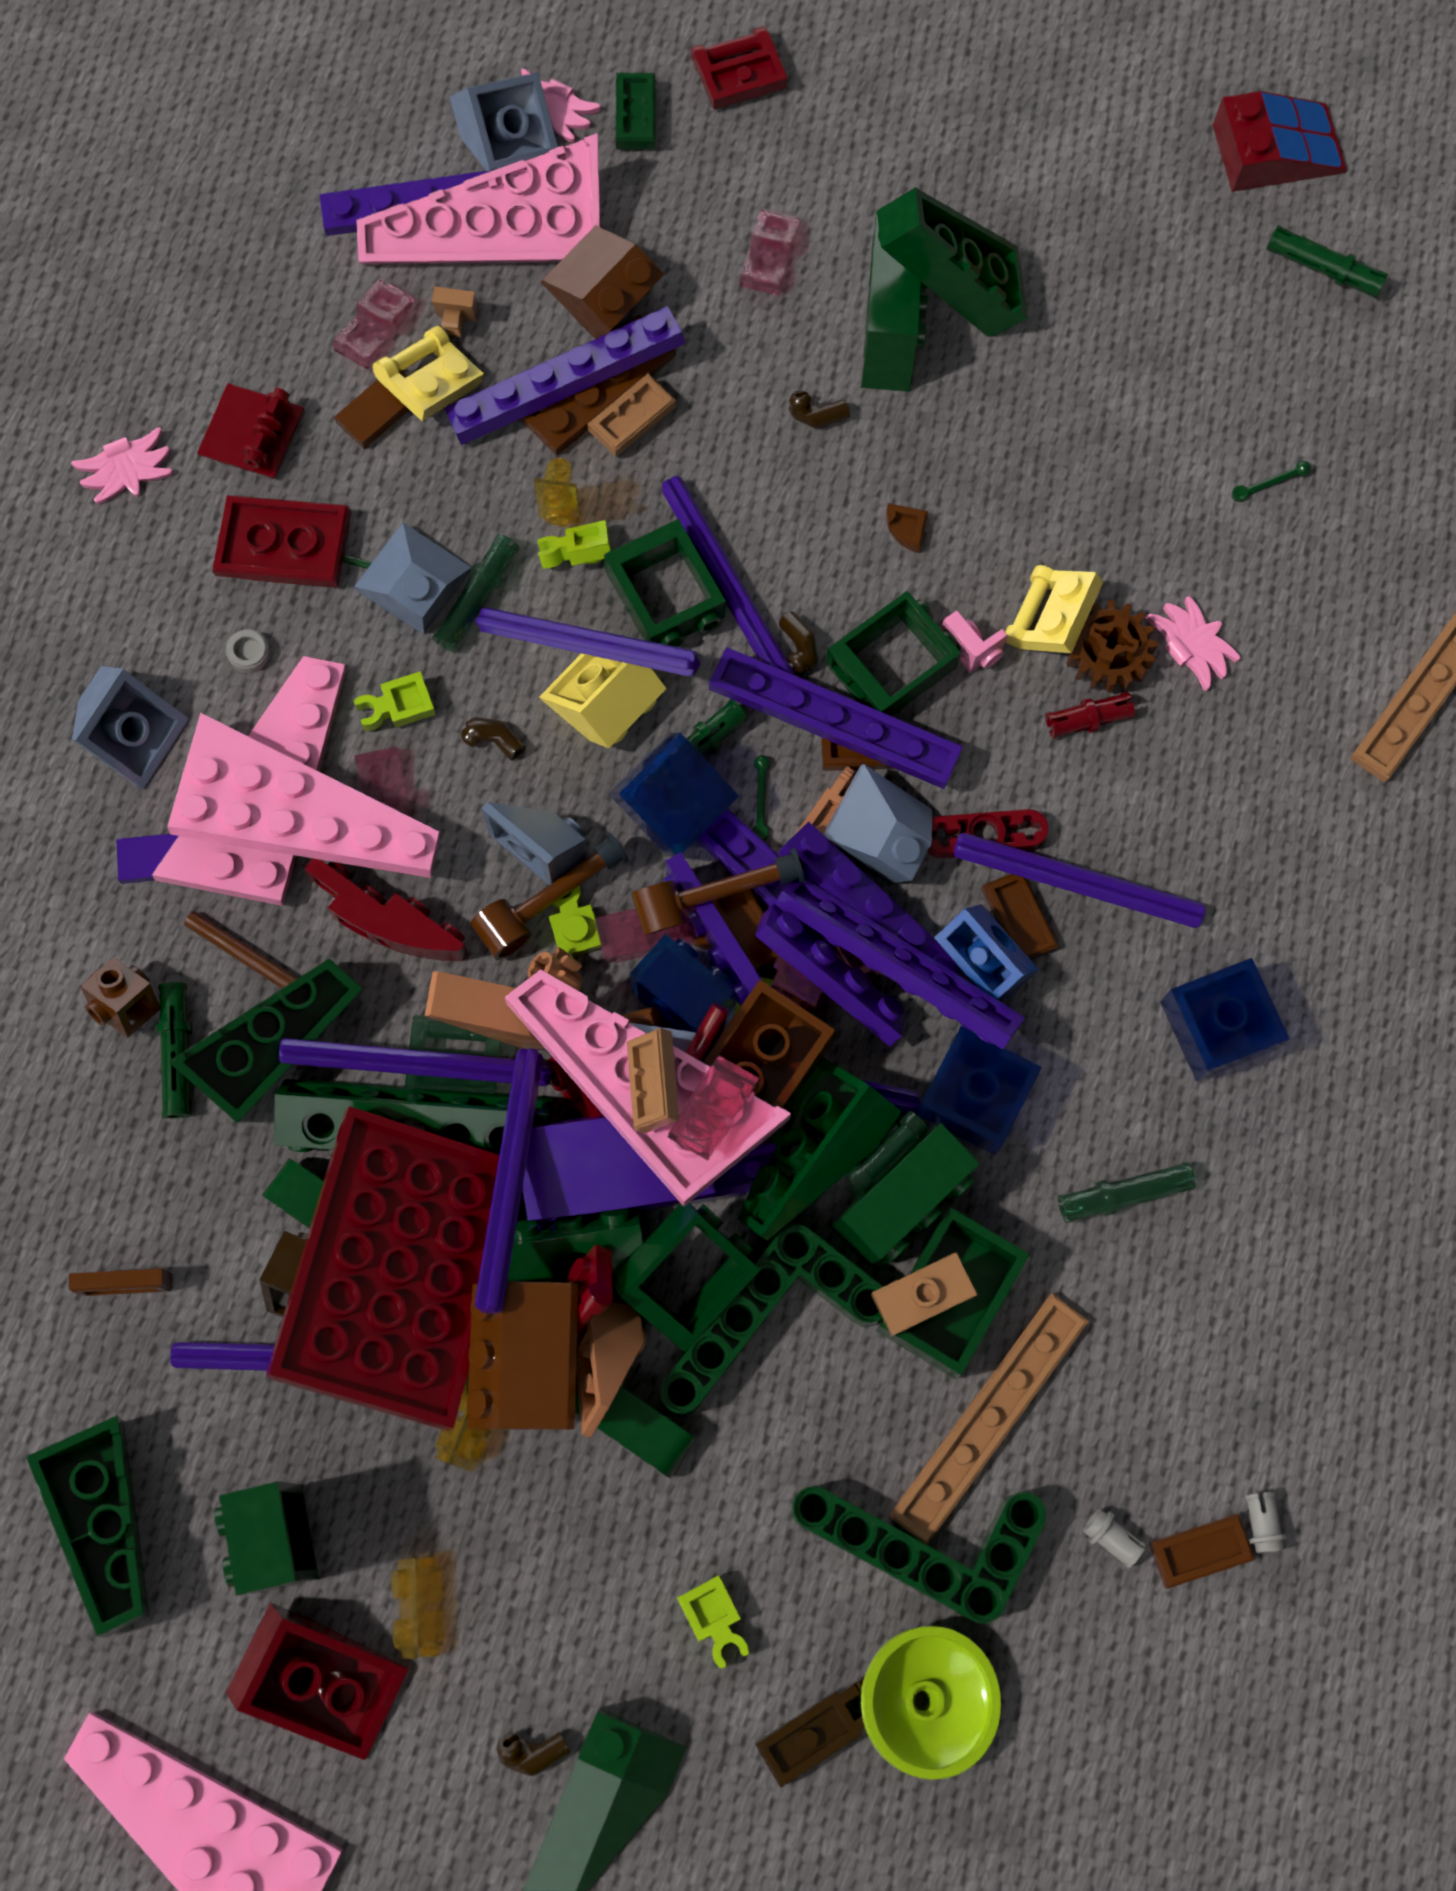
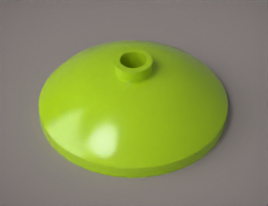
(959, 1706)

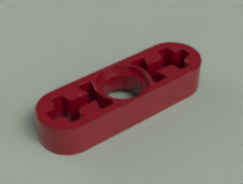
(1015, 818)

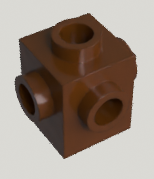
(120, 997)

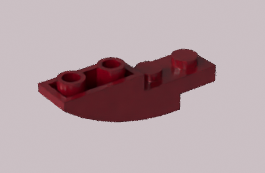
(397, 925)

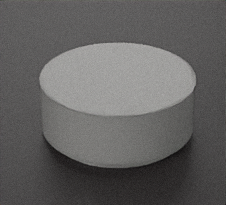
(247, 651)

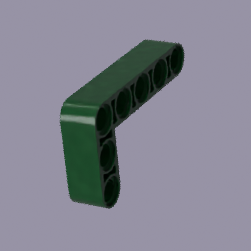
(761, 1306)
(921, 1556)

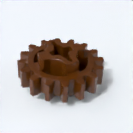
(1129, 652)

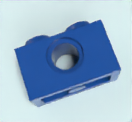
(986, 952)

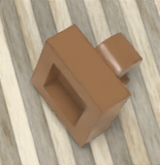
(454, 308)

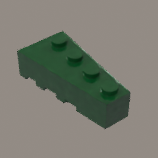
(956, 260)
(892, 322)
(243, 1056)
(96, 1521)

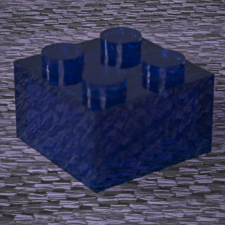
(673, 794)
(680, 984)
(1224, 1019)
(978, 1091)

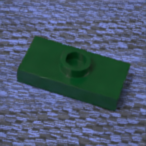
(635, 110)

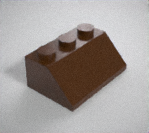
(774, 1043)
(524, 1359)

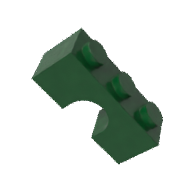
(543, 1244)

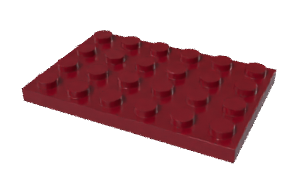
(389, 1272)

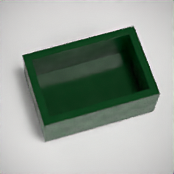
(907, 1197)
(992, 1267)
(266, 1538)

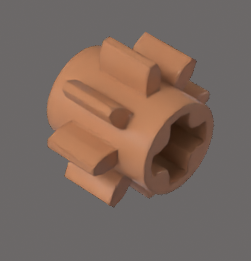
(559, 965)

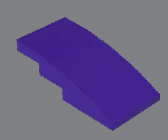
(587, 1169)

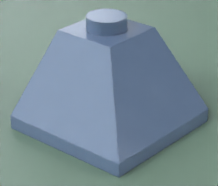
(504, 121)
(412, 578)
(126, 724)
(881, 827)
(537, 838)

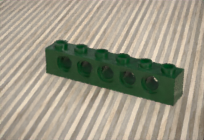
(435, 1109)

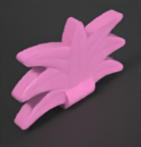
(565, 108)
(125, 465)
(1194, 641)

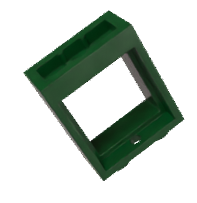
(653, 549)
(862, 684)
(710, 1300)

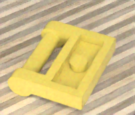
(434, 384)
(1063, 614)

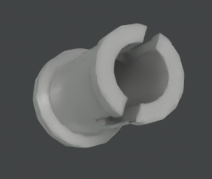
(1265, 1526)
(1114, 1538)

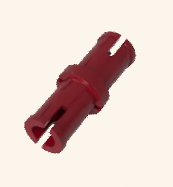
(1090, 715)

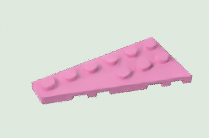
(504, 216)
(297, 726)
(270, 802)
(595, 1055)
(194, 1824)

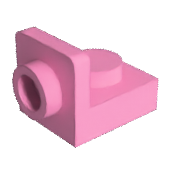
(972, 648)

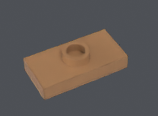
(631, 415)
(652, 1080)
(923, 1294)

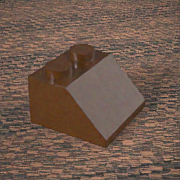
(602, 280)

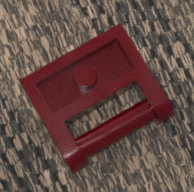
(740, 76)
(594, 1284)

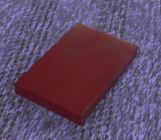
(282, 541)

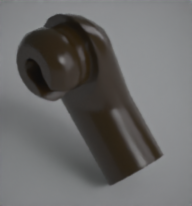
(814, 415)
(804, 640)
(492, 730)
(528, 1757)

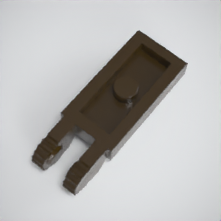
(812, 1735)

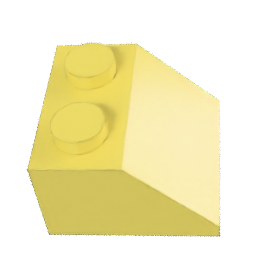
(603, 697)

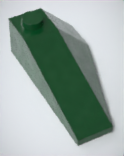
(829, 1132)
(607, 1799)

